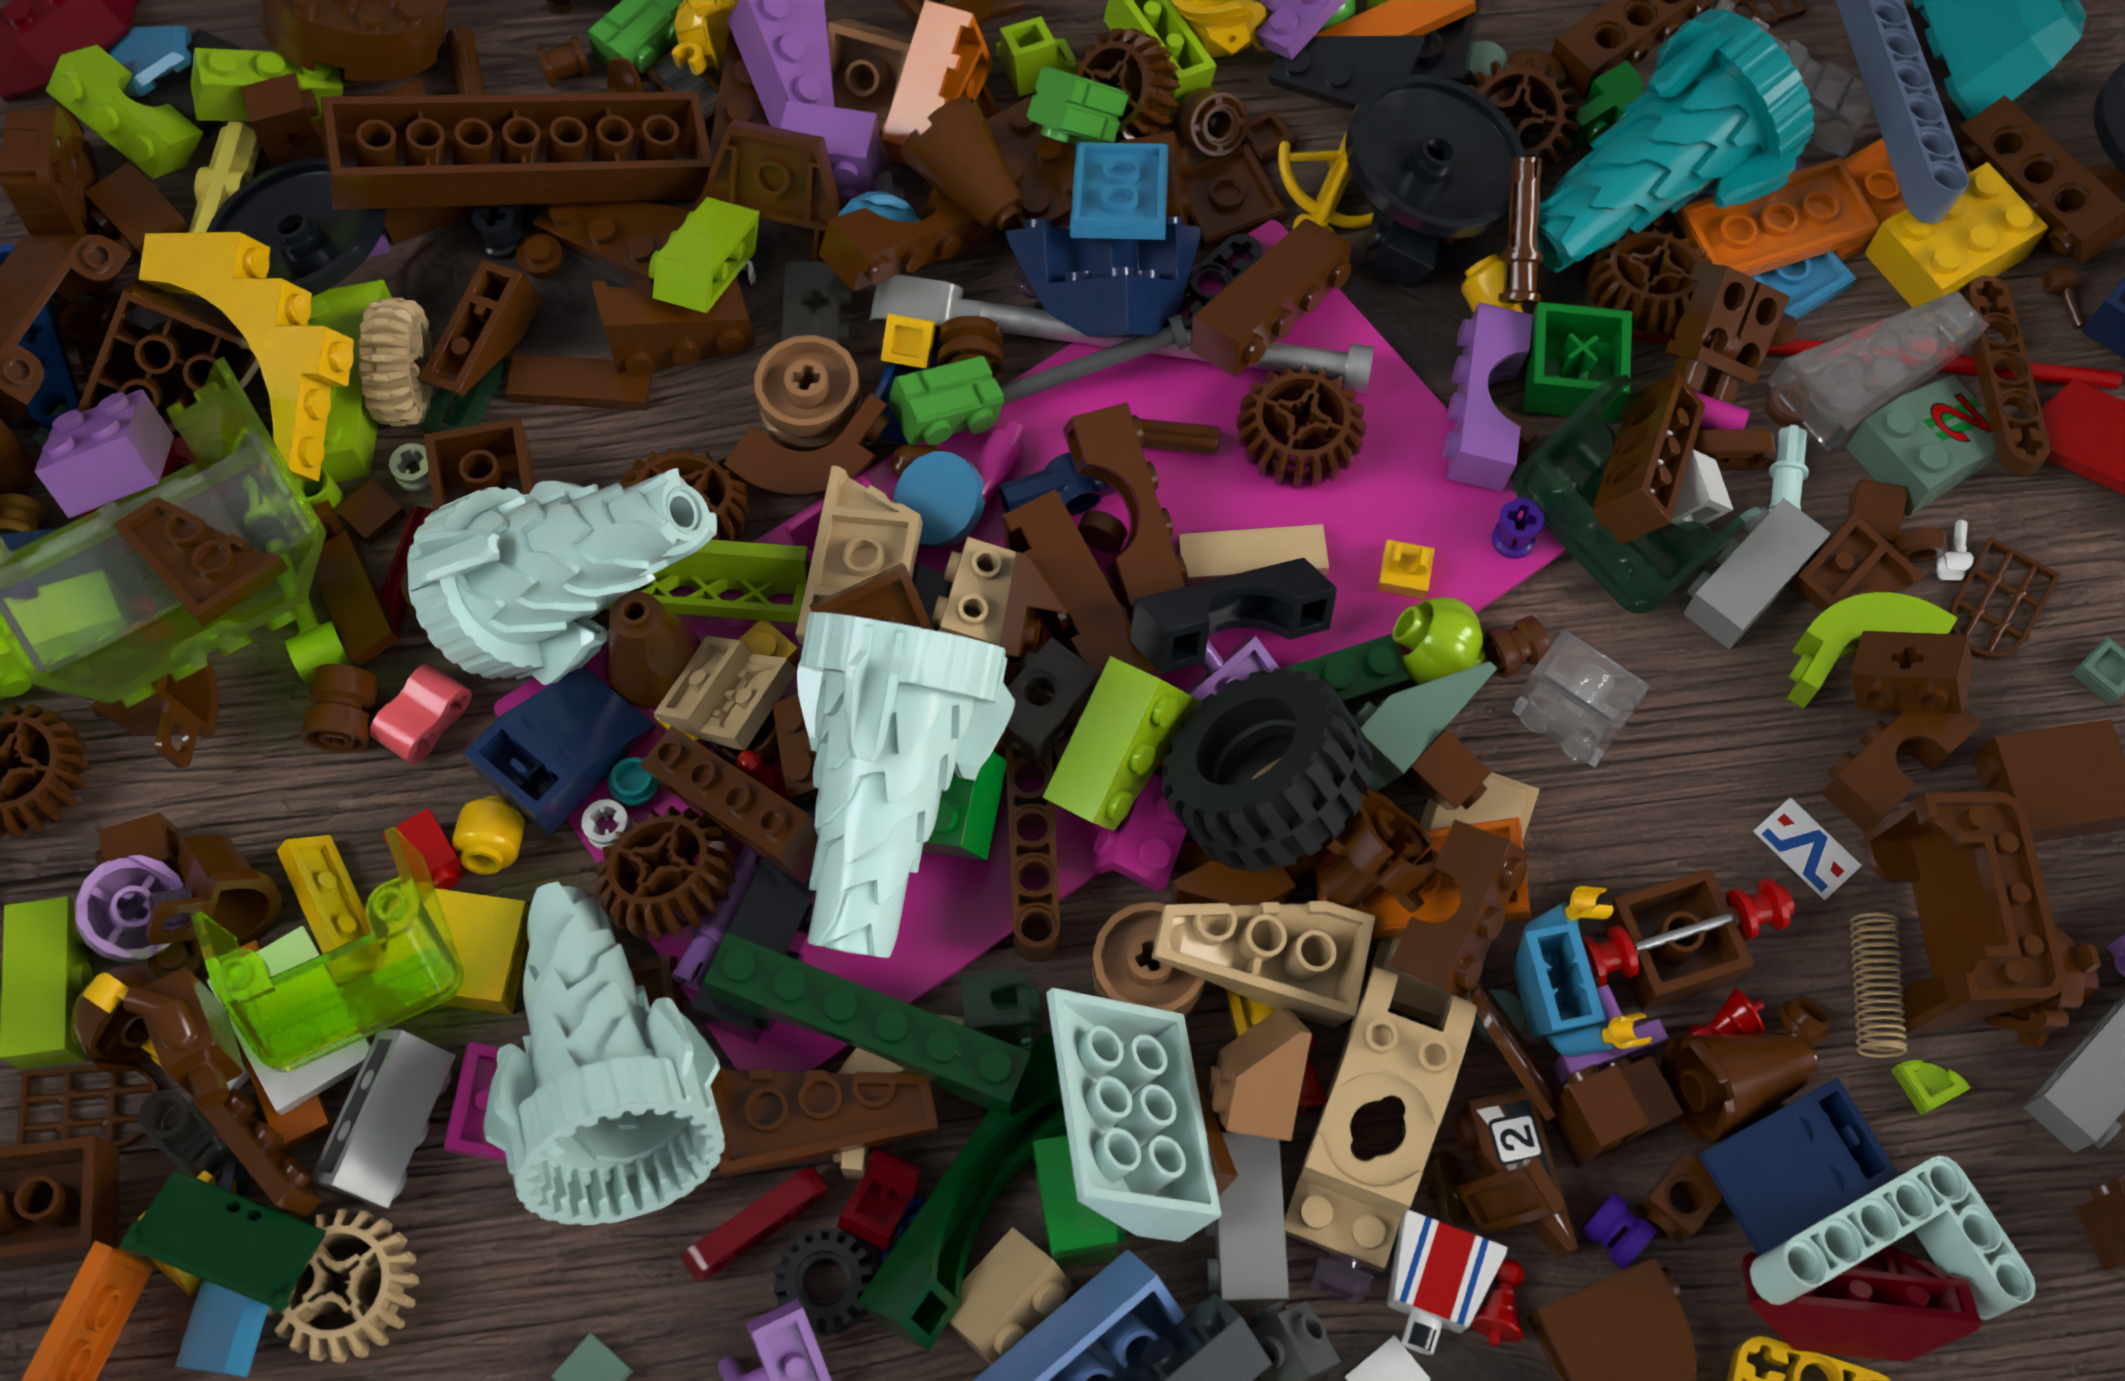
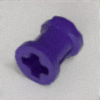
(1529, 527)

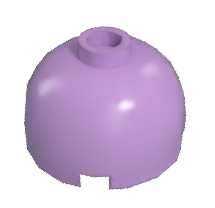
(115, 908)

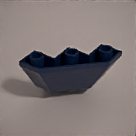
(1107, 283)

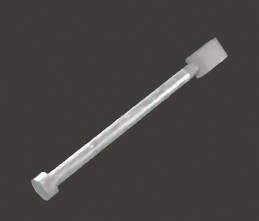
(944, 301)

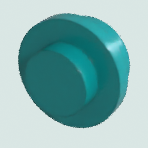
(631, 784)

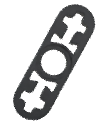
(1217, 267)

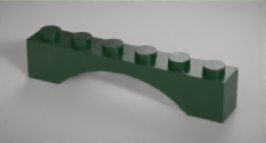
(915, 1039)
(924, 1272)

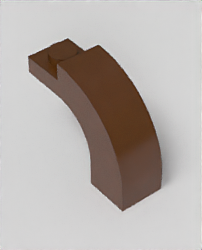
(800, 473)

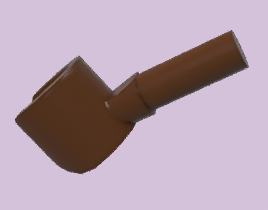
(2064, 281)

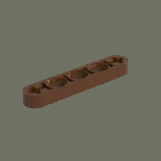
(2000, 392)

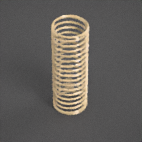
(1877, 1044)

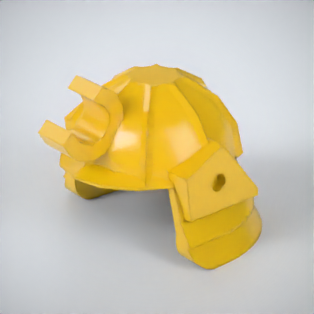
(1224, 25)
(702, 33)

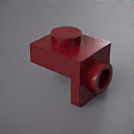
(880, 1199)

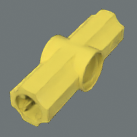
(228, 171)

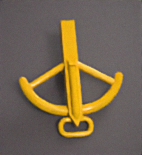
(1323, 209)

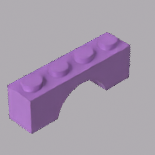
(1483, 440)

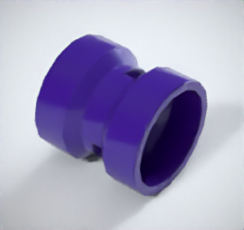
(1606, 1224)

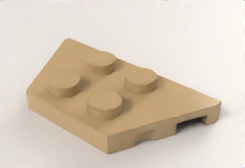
(857, 539)

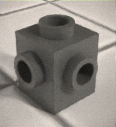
(1294, 1343)

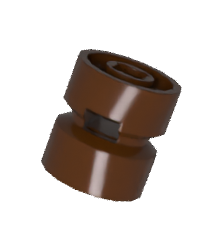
(339, 708)

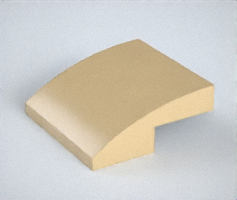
(725, 692)

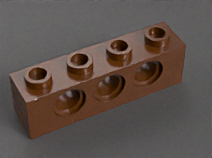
(1619, 33)
(2067, 182)
(1649, 459)
(734, 802)

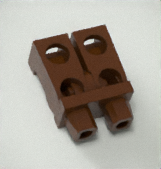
(1725, 330)

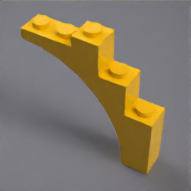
(273, 315)

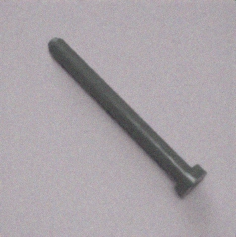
(1097, 361)

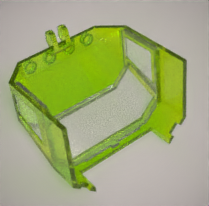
(101, 624)

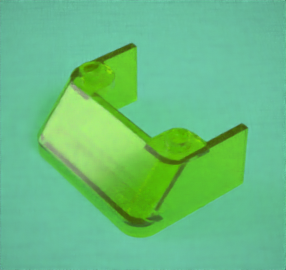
(350, 990)

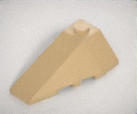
(1273, 953)

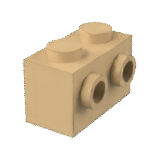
(978, 592)
(1008, 1296)

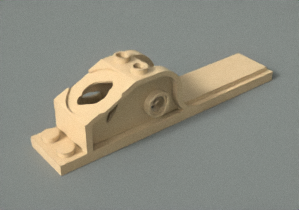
(1357, 1203)

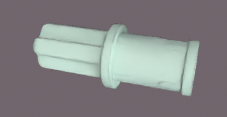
(1789, 466)

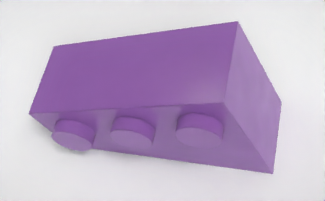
(784, 52)

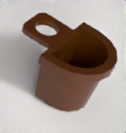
(175, 709)
(222, 888)

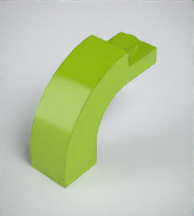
(1840, 628)

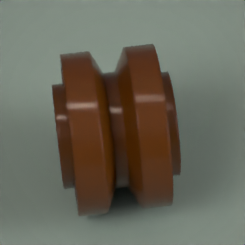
(1229, 127)
(970, 338)

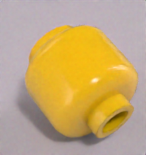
(1484, 284)
(488, 835)

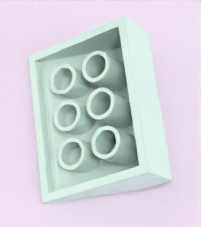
(1133, 1115)

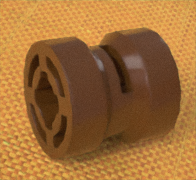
(1516, 646)

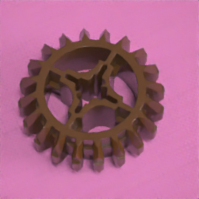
(1142, 70)
(1538, 121)
(1623, 277)
(1317, 447)
(708, 478)
(27, 787)
(669, 886)

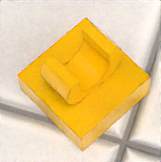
(908, 340)
(1406, 569)

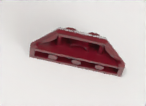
(42, 30)
(1876, 1309)

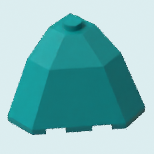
(1998, 44)

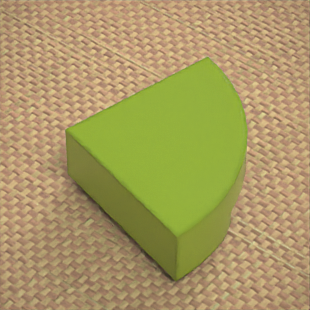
(1928, 1084)

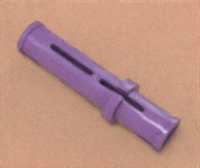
(712, 930)

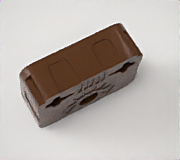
(46, 173)

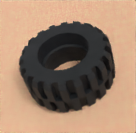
(1295, 801)

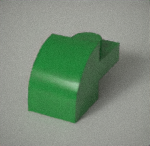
(1605, 103)

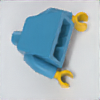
(1559, 984)

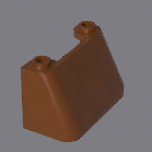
(31, 274)
(1976, 905)

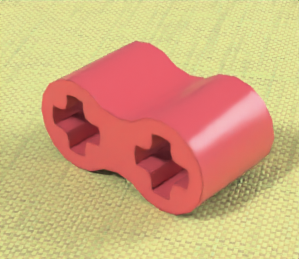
(420, 713)

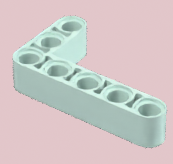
(1941, 1210)

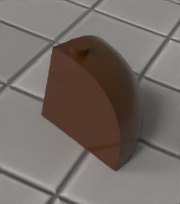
(165, 349)

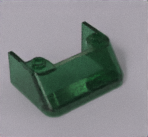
(1564, 485)

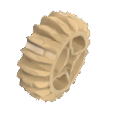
(391, 358)
(362, 1271)

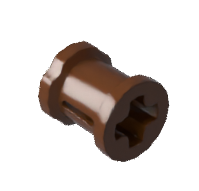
(563, 61)

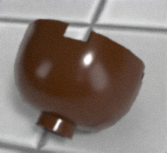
(114, 1038)

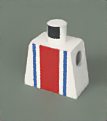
(1439, 1278)

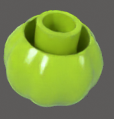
(1442, 638)

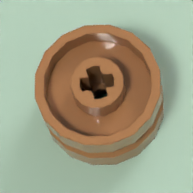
(807, 392)
(1123, 958)

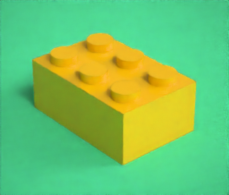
(1979, 236)

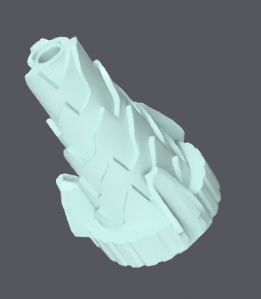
(518, 576)
(889, 727)
(611, 1096)

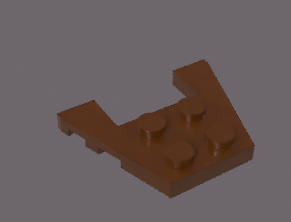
(776, 173)

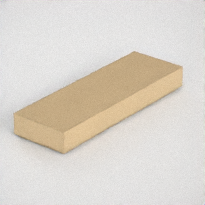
(1237, 551)

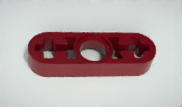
(754, 1224)

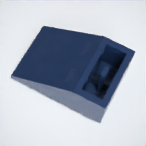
(558, 746)
(1798, 1165)

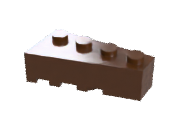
(1100, 620)

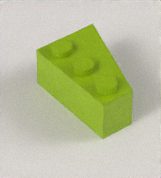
(1118, 743)

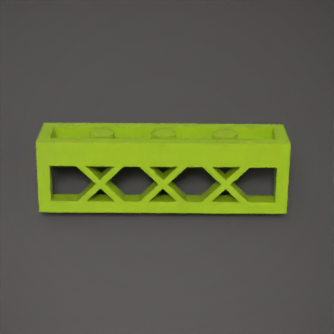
(732, 565)

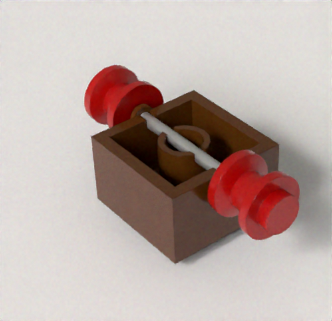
(1684, 936)

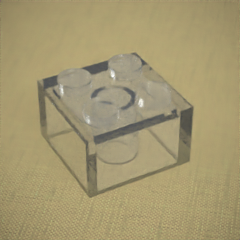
(1579, 698)

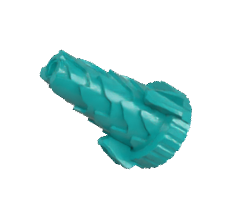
(1714, 116)

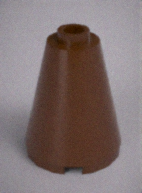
(965, 163)
(646, 649)
(1734, 1078)

